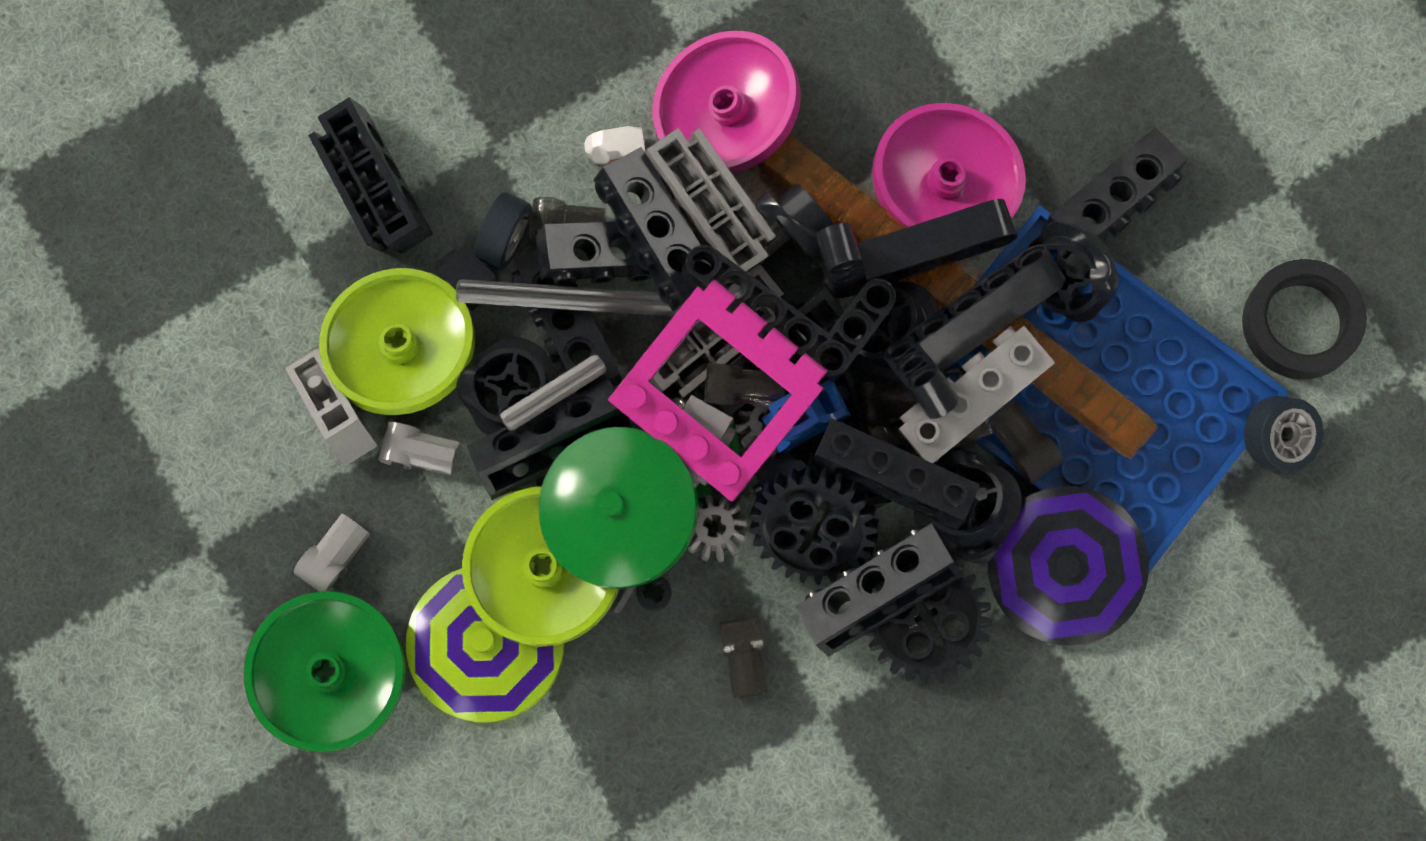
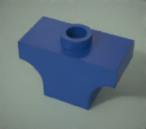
(816, 418)

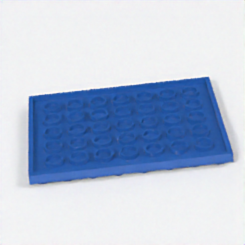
(1167, 368)

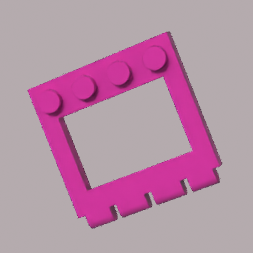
(684, 434)

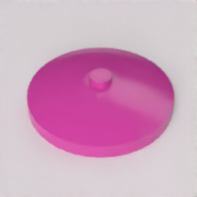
(733, 90)
(945, 162)

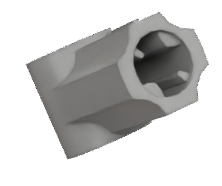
(415, 449)
(328, 560)

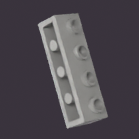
(981, 392)

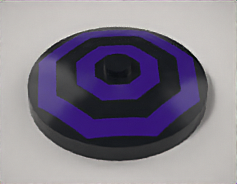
(1070, 567)

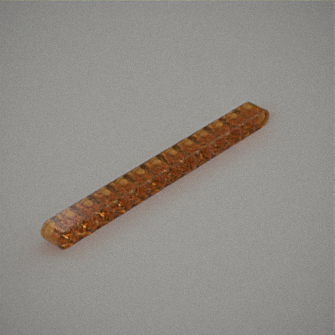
(1065, 382)

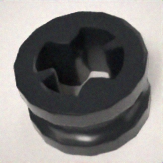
(649, 604)

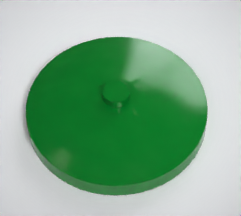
(618, 508)
(324, 672)

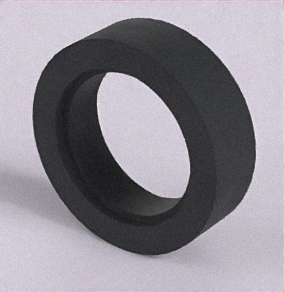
(1330, 282)

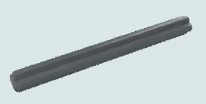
(561, 297)

